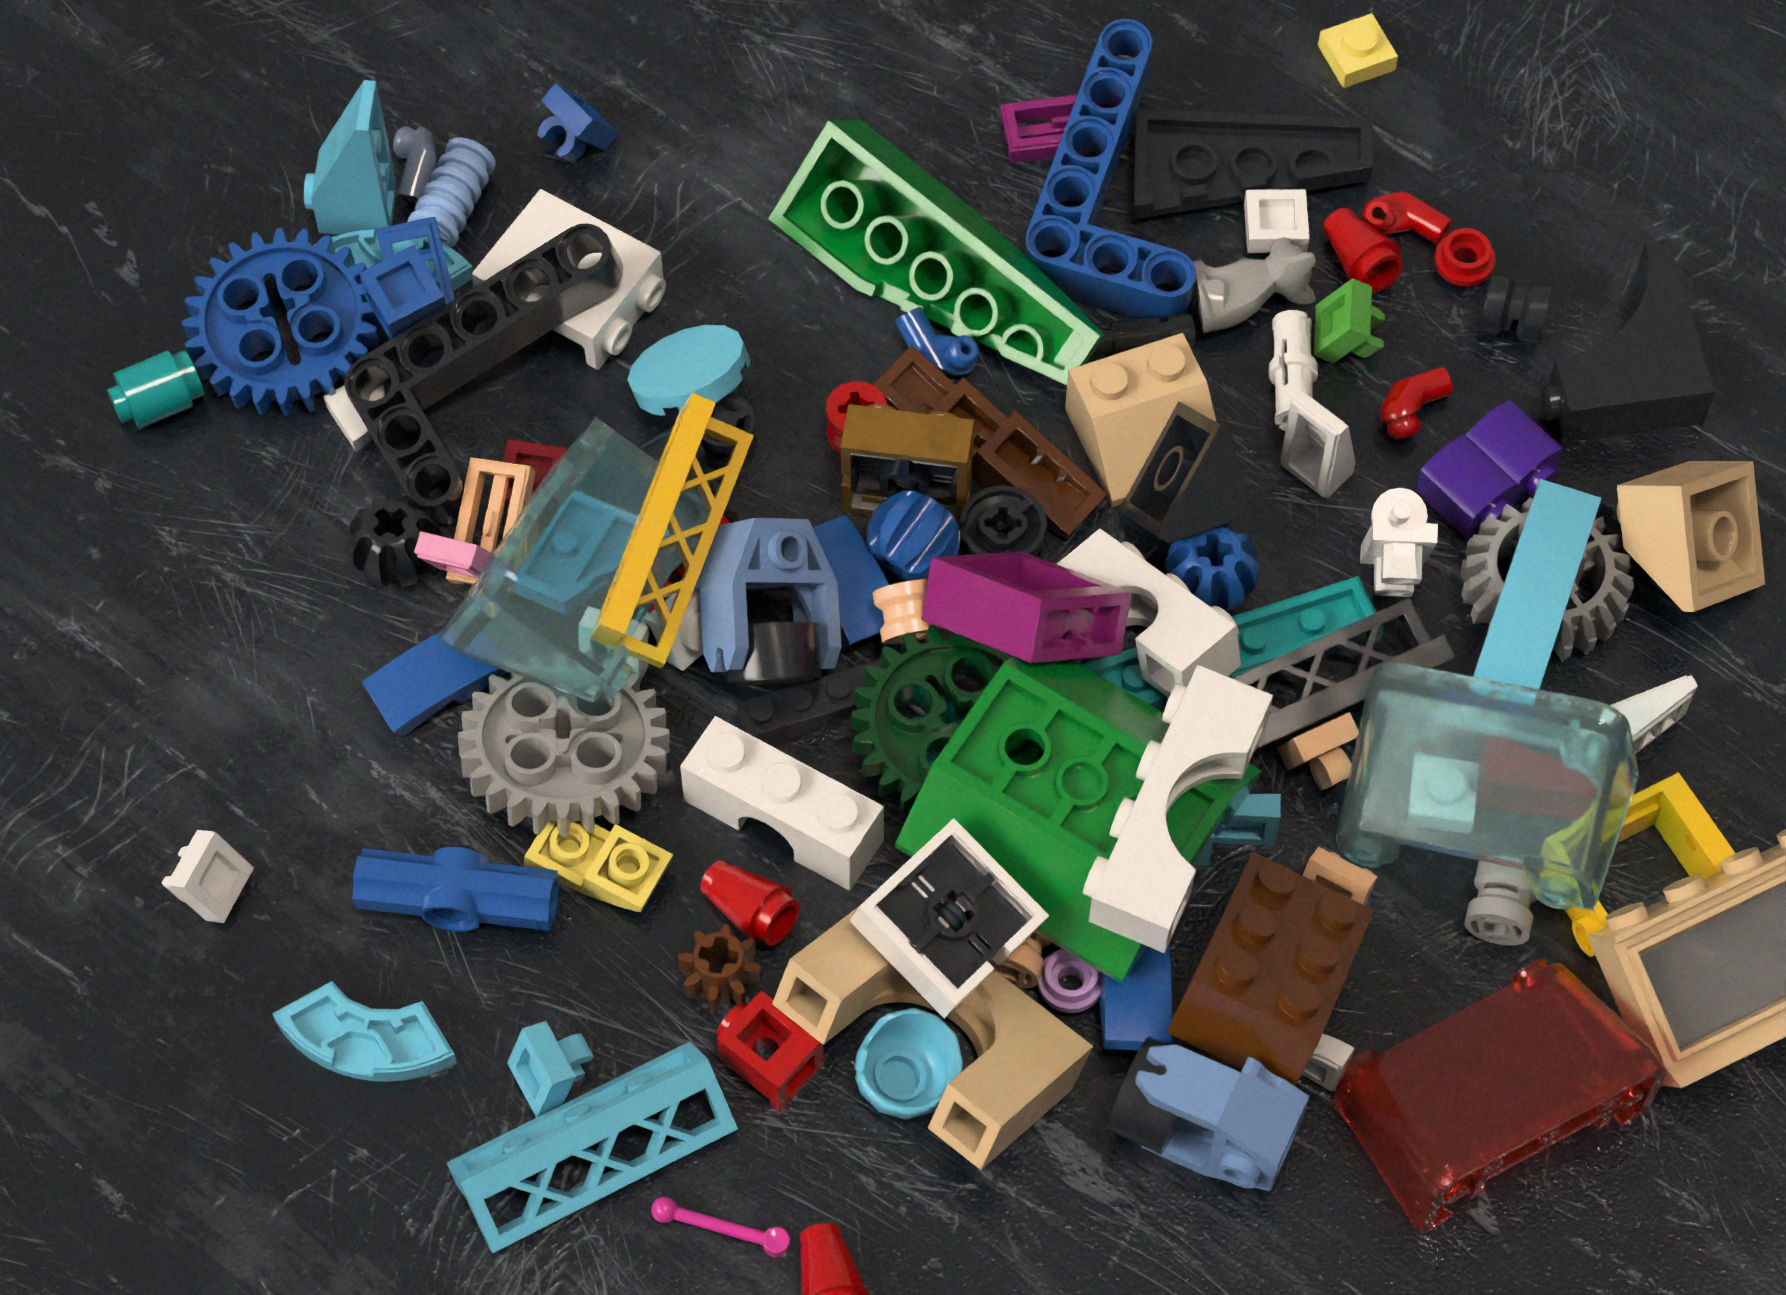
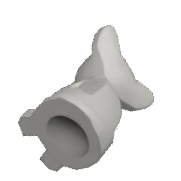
(1240, 289)

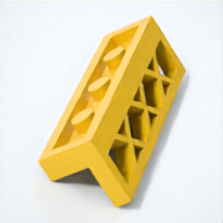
(656, 517)

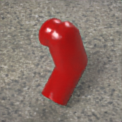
(1407, 397)

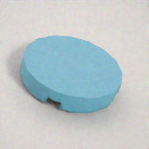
(689, 361)

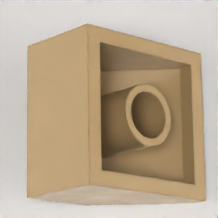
(1126, 402)
(1695, 530)

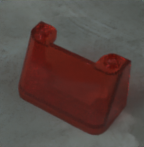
(1494, 1088)

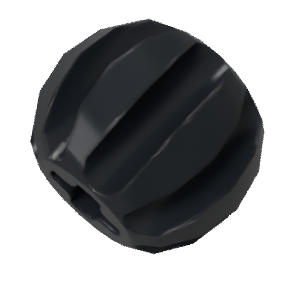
(386, 540)

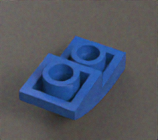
(856, 577)
(424, 682)
(1139, 1005)

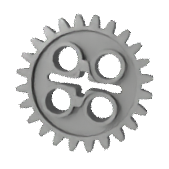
(562, 754)

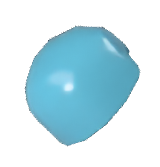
(907, 1063)

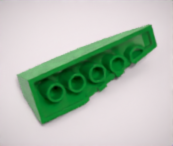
(919, 245)

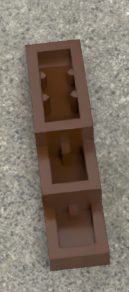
(1003, 447)

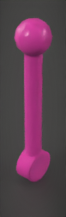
(774, 1240)

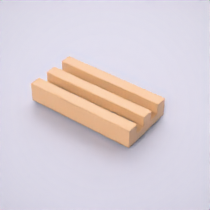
(471, 499)

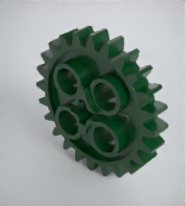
(903, 746)

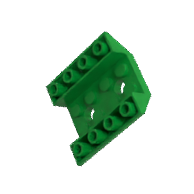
(1057, 814)

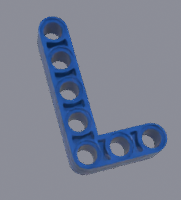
(1087, 182)

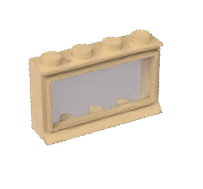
(1704, 965)

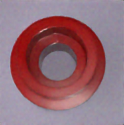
(1469, 245)

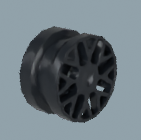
(1005, 509)

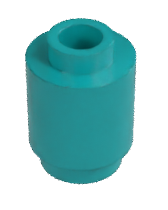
(155, 388)

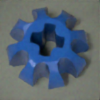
(909, 532)
(1216, 566)

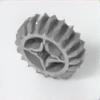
(1581, 622)

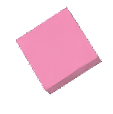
(452, 554)

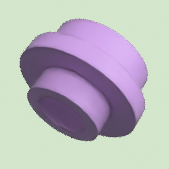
(1062, 964)

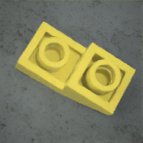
(601, 864)

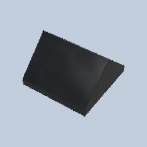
(1188, 479)

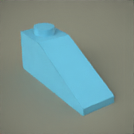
(354, 170)

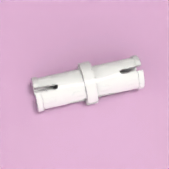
(1292, 362)

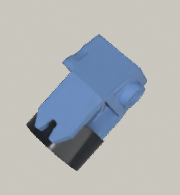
(768, 557)
(1209, 1114)

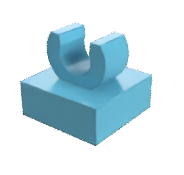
(547, 1067)

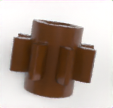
(701, 966)

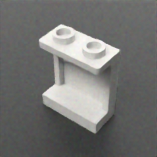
(607, 323)

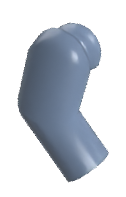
(421, 157)

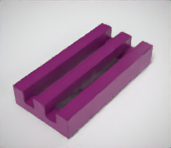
(1037, 140)

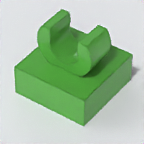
(1345, 323)

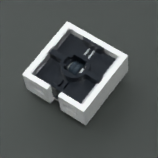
(948, 918)

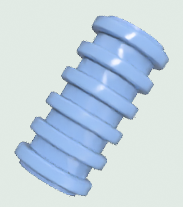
(455, 187)

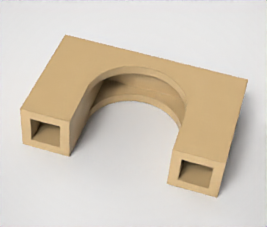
(1022, 1049)

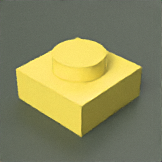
(1357, 50)

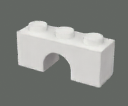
(1179, 625)
(822, 819)

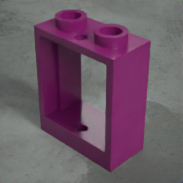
(1026, 606)

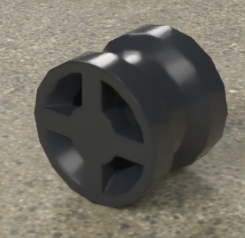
(738, 414)

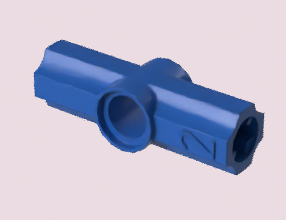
(456, 889)

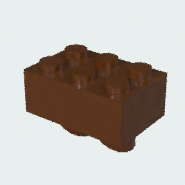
(1271, 970)

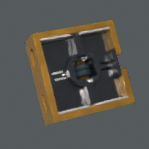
(905, 451)

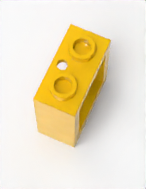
(1684, 827)

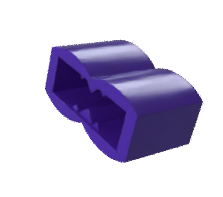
(1489, 468)

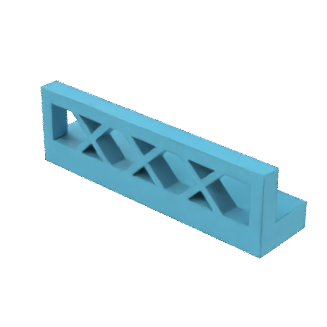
(582, 1123)

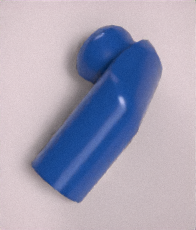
(949, 354)

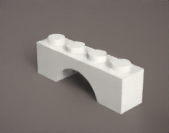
(1208, 739)

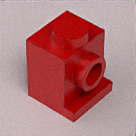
(764, 1026)

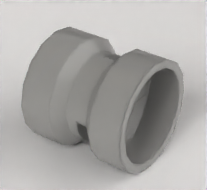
(1502, 905)

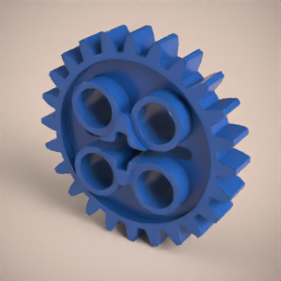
(229, 338)

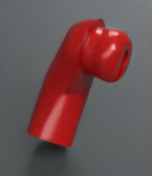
(1405, 212)

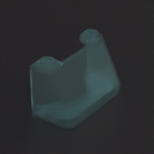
(555, 567)
(1489, 779)

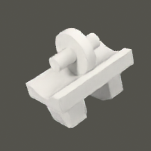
(1398, 542)

